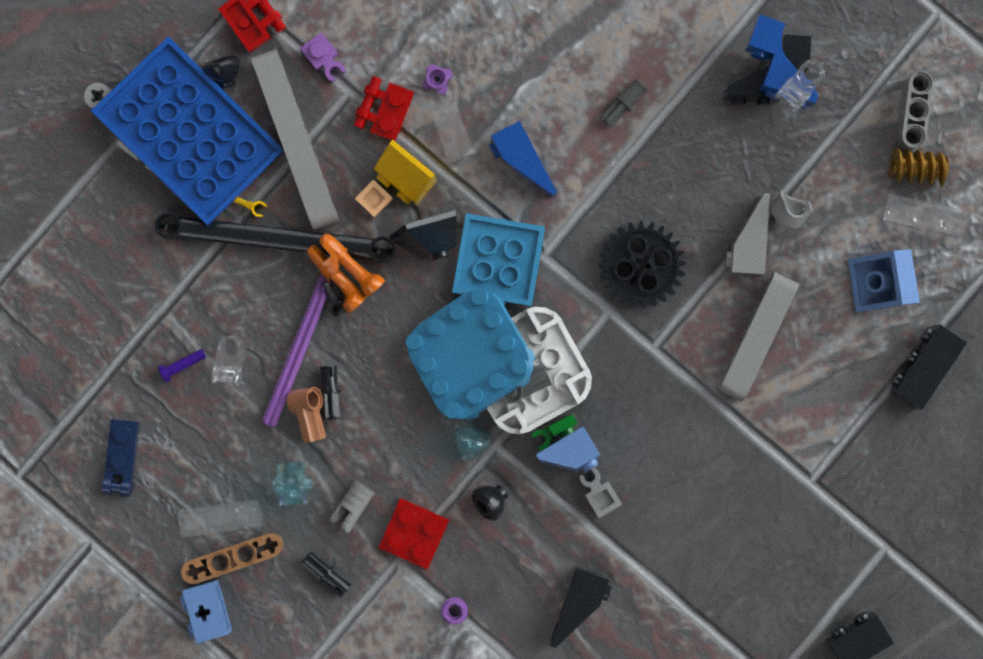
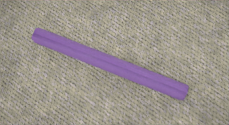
(296, 353)

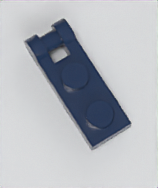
(121, 457)

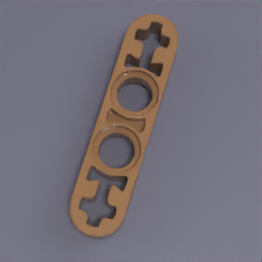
(233, 560)

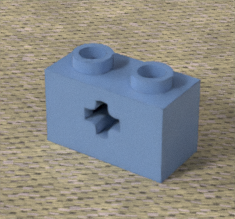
(210, 597)

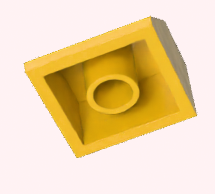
(404, 173)

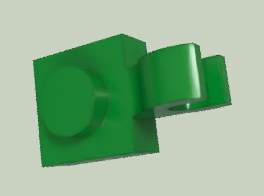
(562, 428)

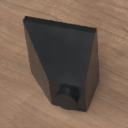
(428, 236)

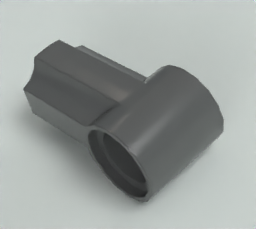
(538, 380)

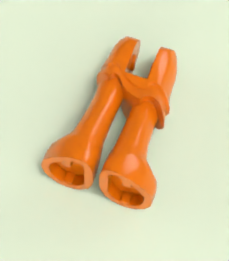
(331, 270)

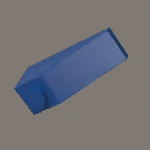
(519, 154)

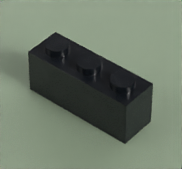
(927, 366)

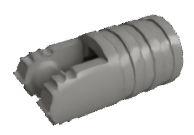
(355, 501)

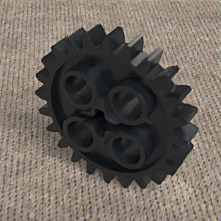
(663, 276)

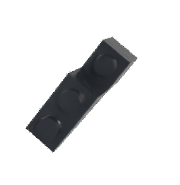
(796, 49)

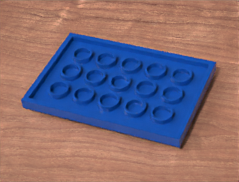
(187, 131)

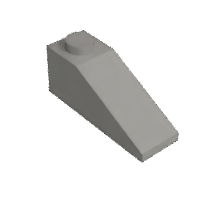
(748, 250)

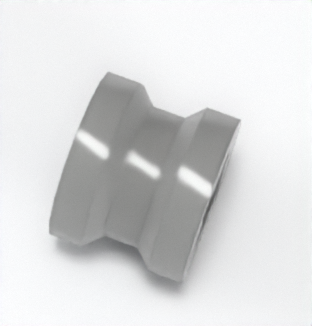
(93, 91)

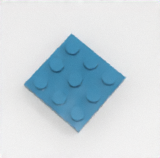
(499, 258)

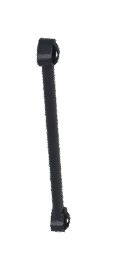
(269, 237)

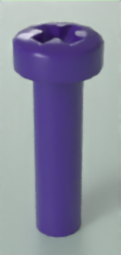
(180, 365)

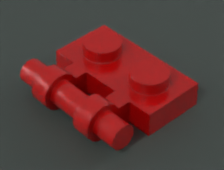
(246, 24)
(392, 111)

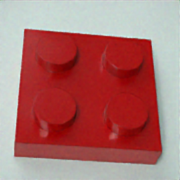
(414, 533)

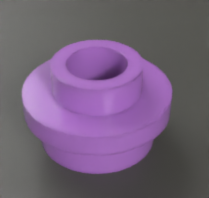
(454, 619)

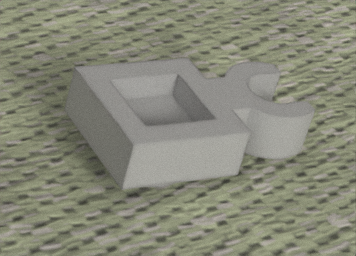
(601, 497)

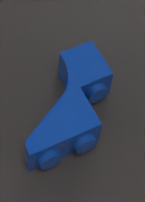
(765, 43)

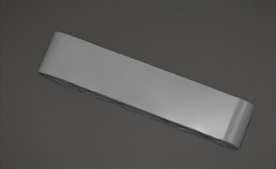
(758, 336)

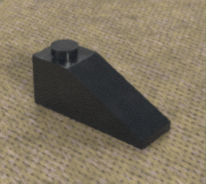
(582, 600)

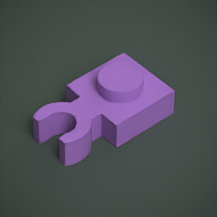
(321, 55)

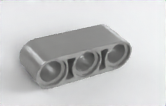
(922, 101)

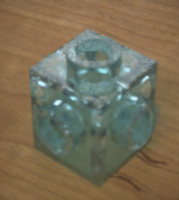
(292, 483)

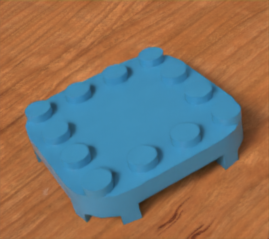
(470, 355)

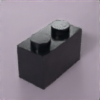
(860, 639)

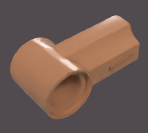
(307, 405)

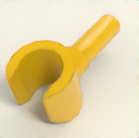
(250, 205)

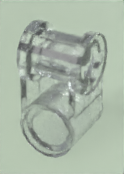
(798, 88)
(229, 363)

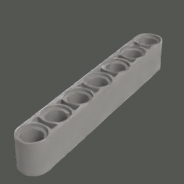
(295, 139)

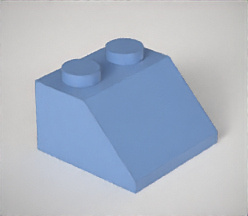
(883, 280)
(572, 452)

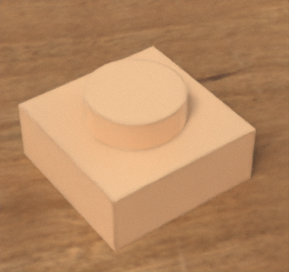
(374, 198)

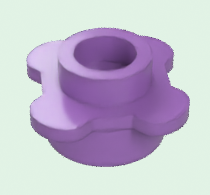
(433, 72)

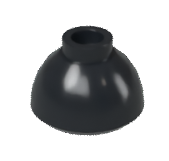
(223, 70)
(489, 501)

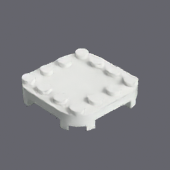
(566, 369)

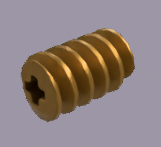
(918, 166)

